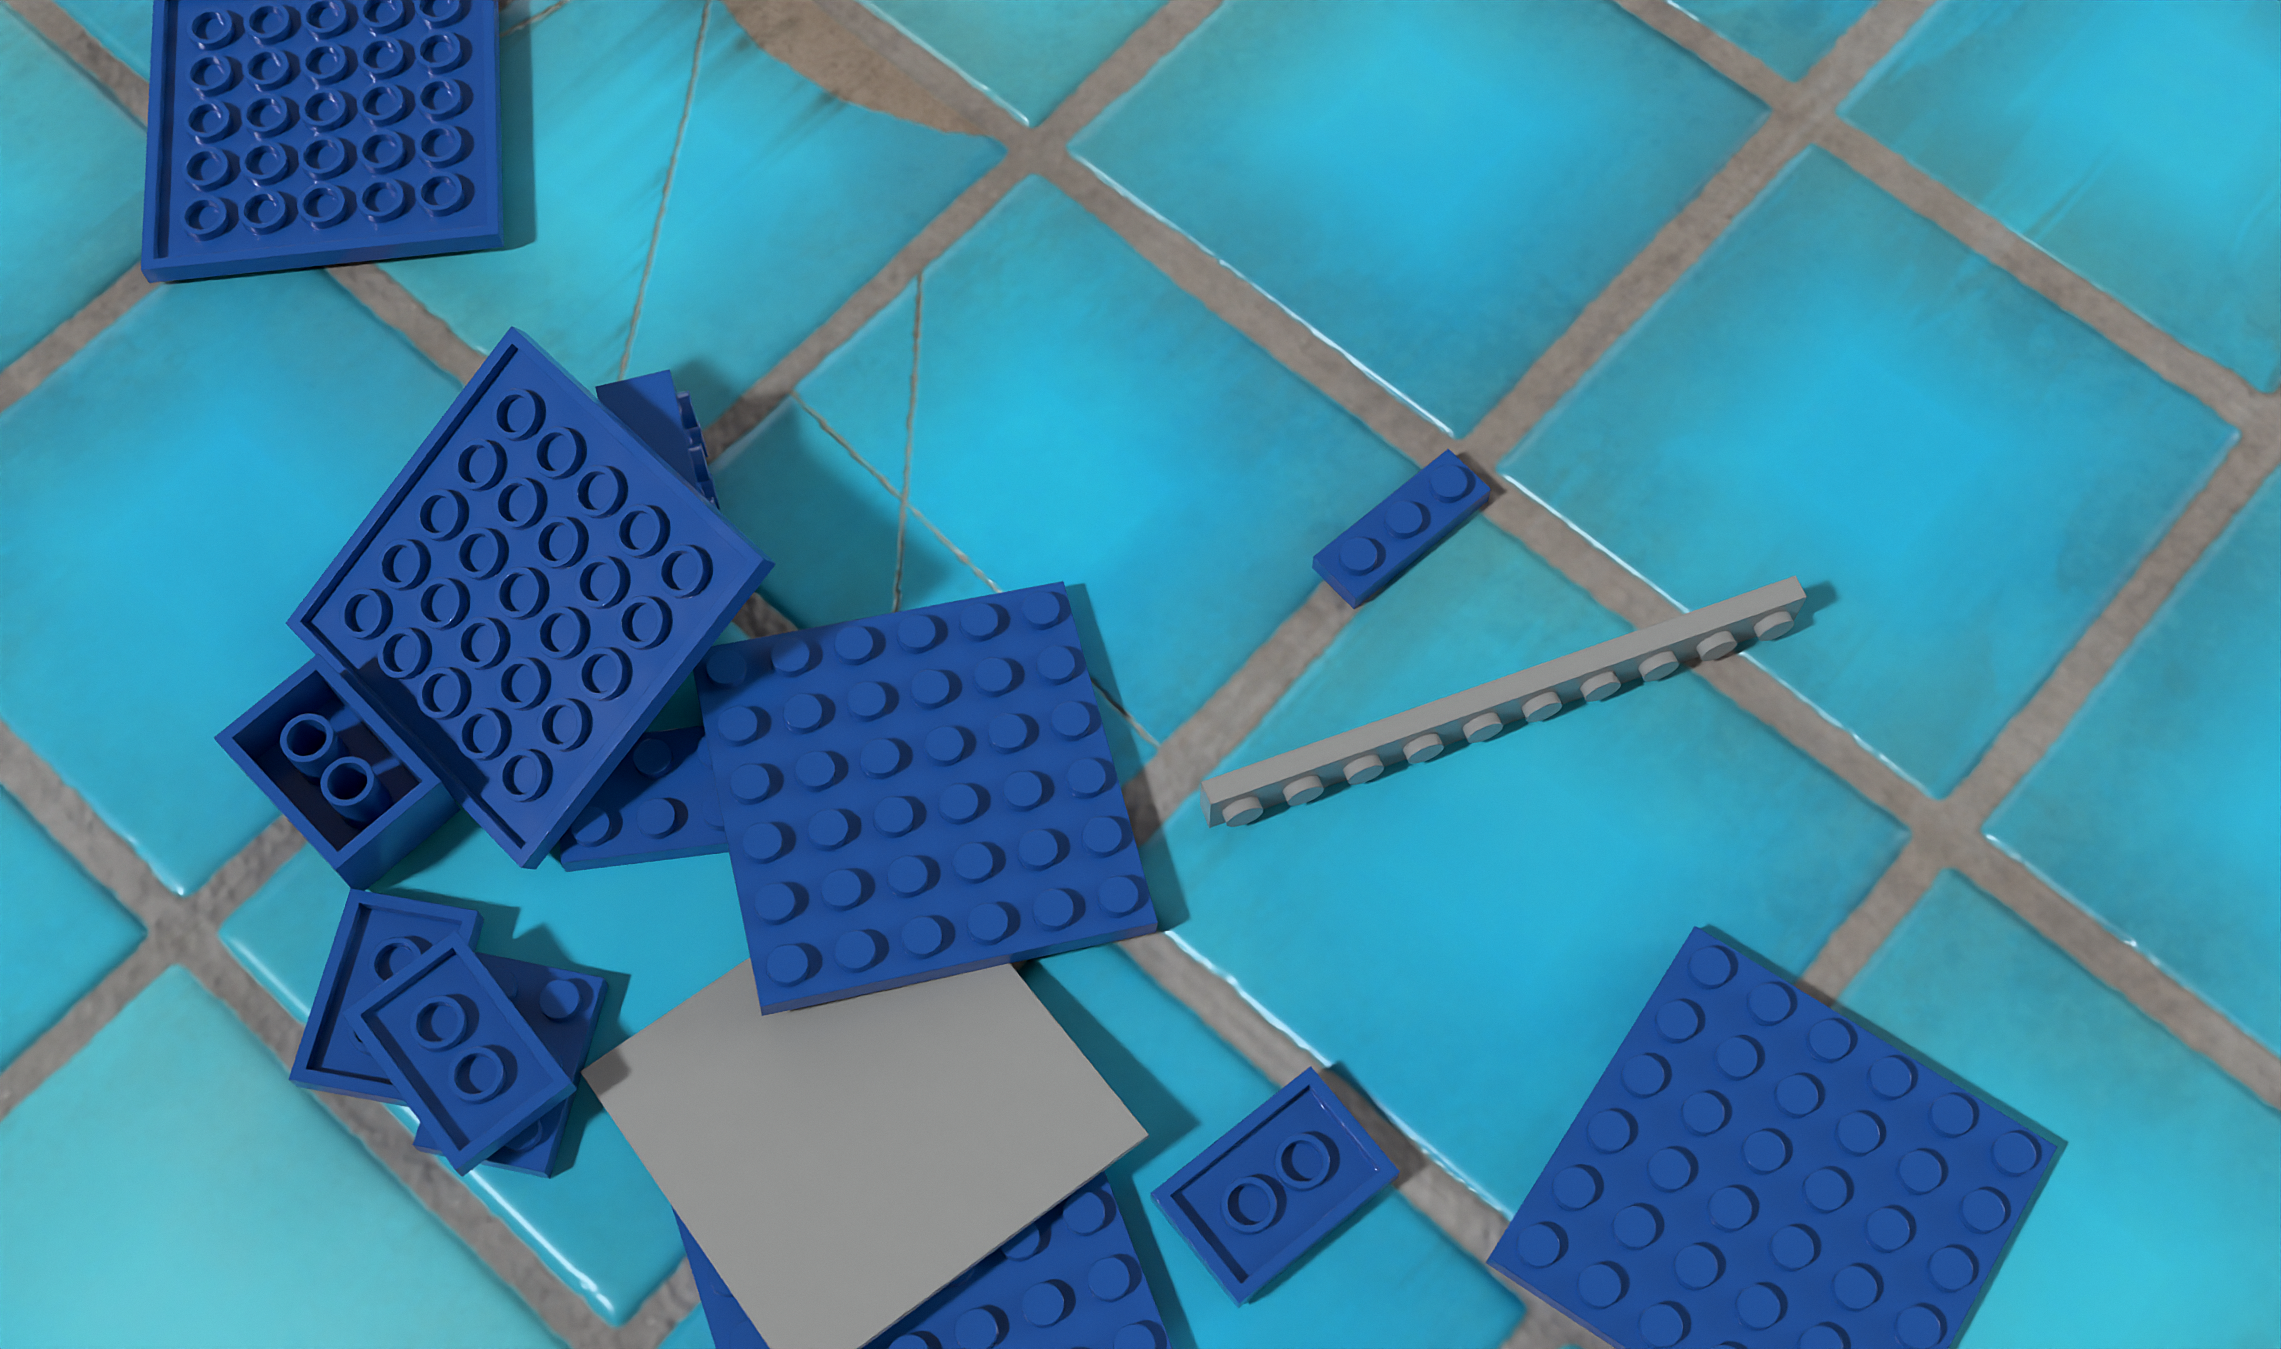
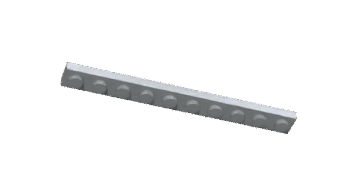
(1484, 709)

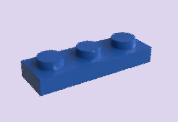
(1401, 528)

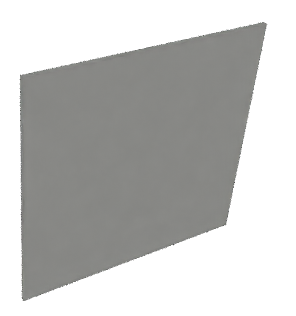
(860, 1142)

